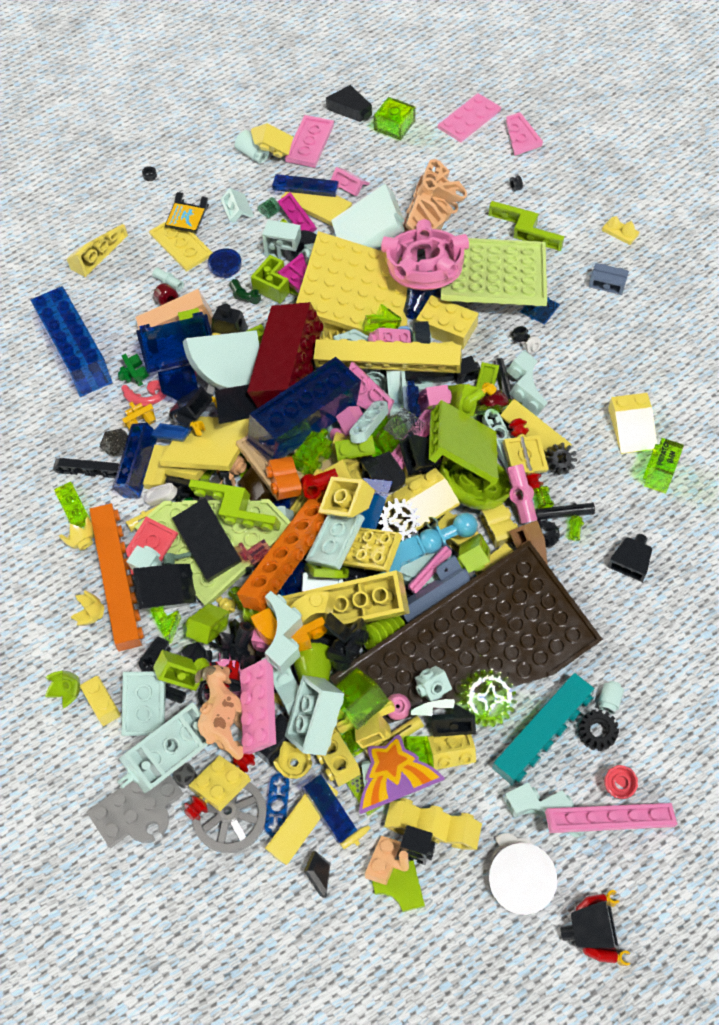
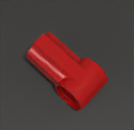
(317, 482)

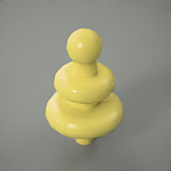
(226, 604)

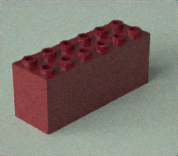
(285, 350)

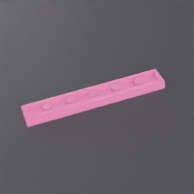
(610, 817)

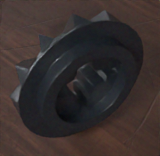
(553, 534)

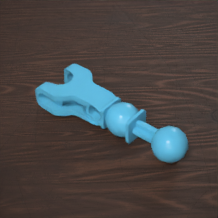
(432, 540)

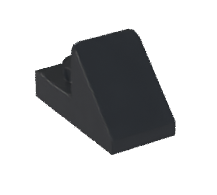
(458, 723)

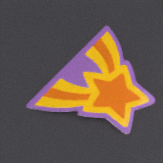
(394, 774)

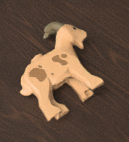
(220, 711)

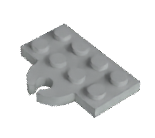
(131, 811)

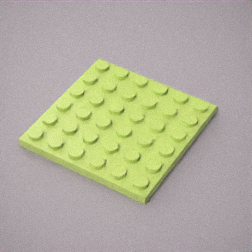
(501, 273)

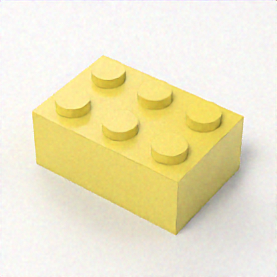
(449, 321)

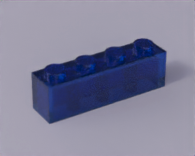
(134, 461)

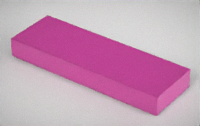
(296, 213)

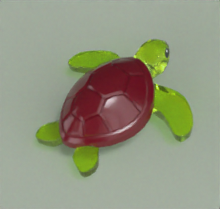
(495, 401)

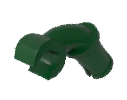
(240, 293)

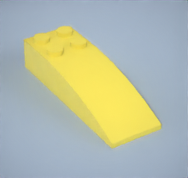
(368, 597)

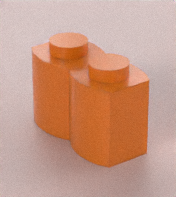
(284, 478)

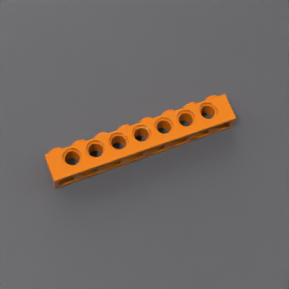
(283, 556)

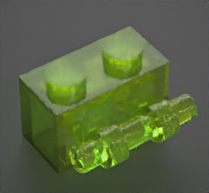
(313, 452)

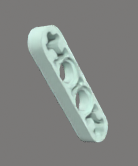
(368, 422)
(500, 426)

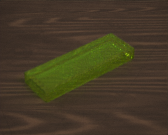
(72, 504)

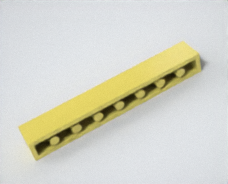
(391, 355)

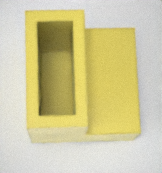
(373, 731)

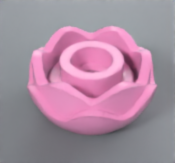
(405, 706)

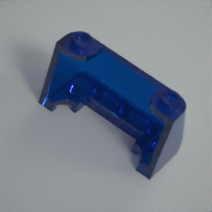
(163, 343)

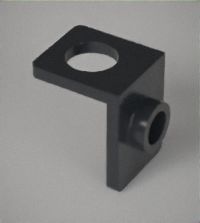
(339, 630)

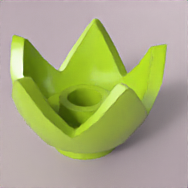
(64, 685)

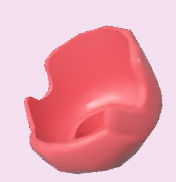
(625, 778)

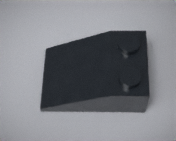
(164, 586)

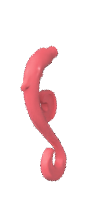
(151, 388)

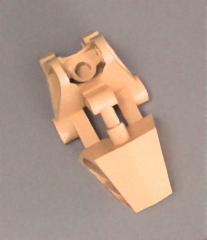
(433, 198)

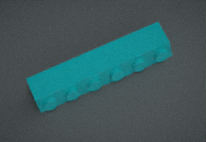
(543, 728)

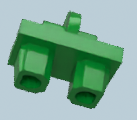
(131, 363)

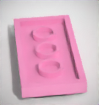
(469, 117)
(309, 141)
(257, 707)

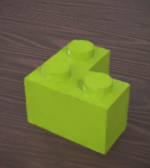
(269, 281)

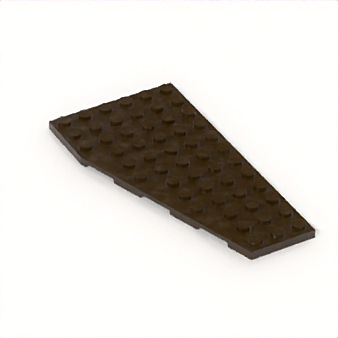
(502, 620)

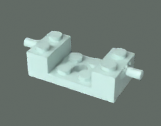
(150, 760)

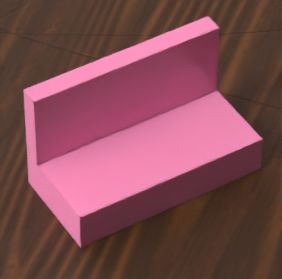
(348, 181)

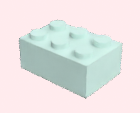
(314, 715)

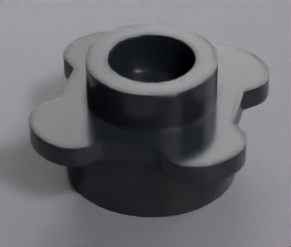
(520, 334)

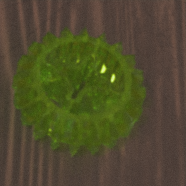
(506, 699)

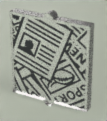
(403, 424)

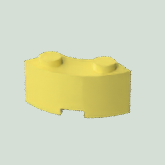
(315, 605)

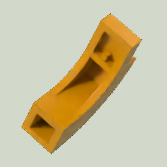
(266, 628)

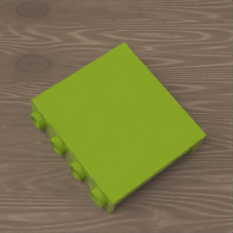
(463, 442)

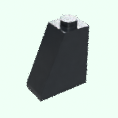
(350, 104)

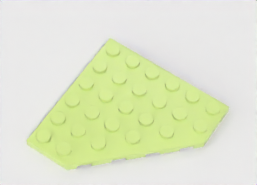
(209, 591)

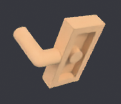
(385, 859)

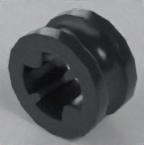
(148, 170)
(516, 183)

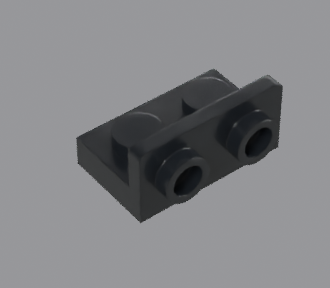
(347, 651)

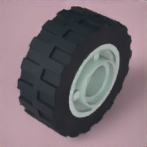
(421, 332)

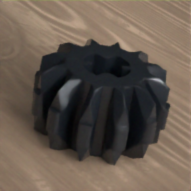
(567, 457)

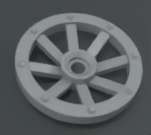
(232, 819)

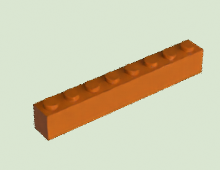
(115, 577)

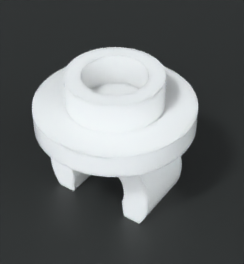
(532, 345)

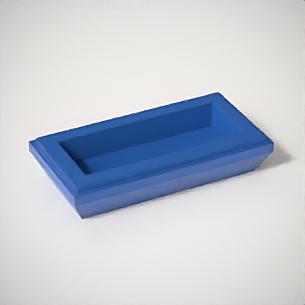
(171, 432)

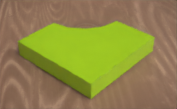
(403, 888)

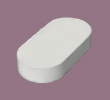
(160, 493)

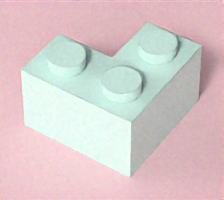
(280, 237)

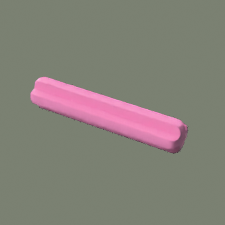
(429, 570)

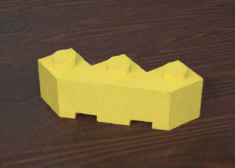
(459, 831)

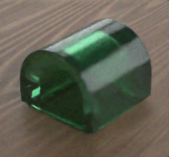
(269, 208)

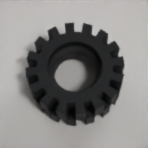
(603, 719)

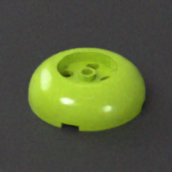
(470, 487)

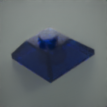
(177, 381)

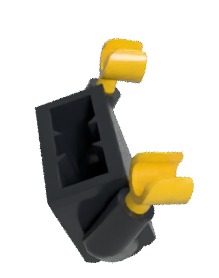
(190, 408)

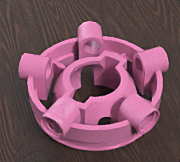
(438, 248)

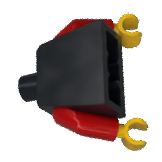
(595, 929)

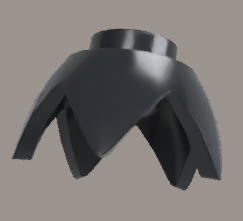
(224, 640)

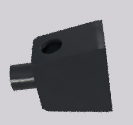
(228, 320)
(416, 455)
(632, 557)

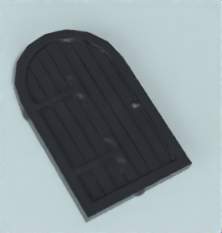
(385, 468)

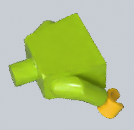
(466, 396)

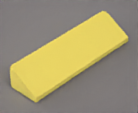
(535, 425)
(294, 830)

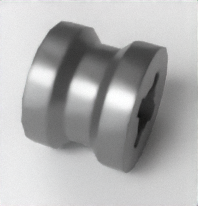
(184, 771)

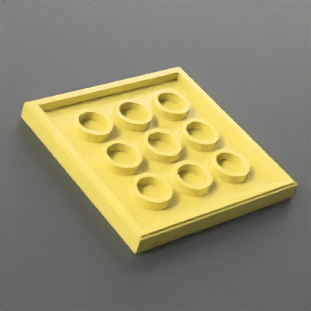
(210, 451)

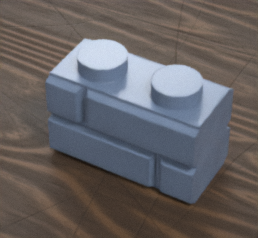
(608, 278)

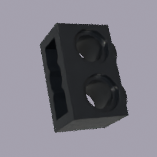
(418, 844)

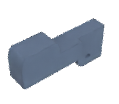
(439, 589)

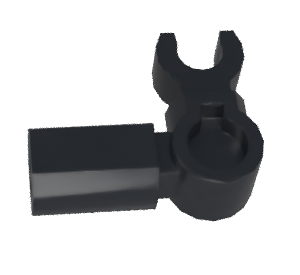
(239, 649)

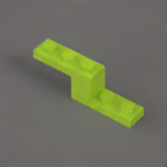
(525, 225)
(234, 505)

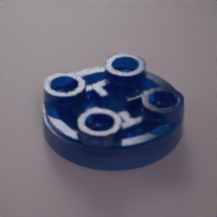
(224, 262)

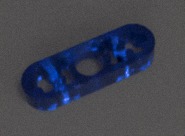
(273, 789)

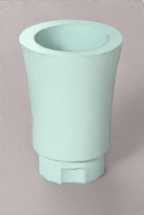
(245, 144)

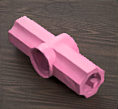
(519, 483)

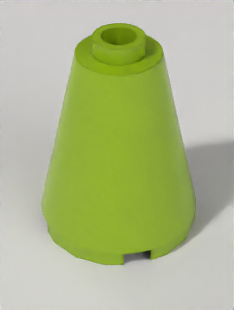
(314, 662)

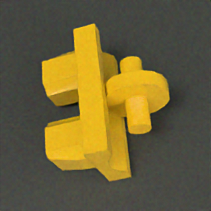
(137, 413)

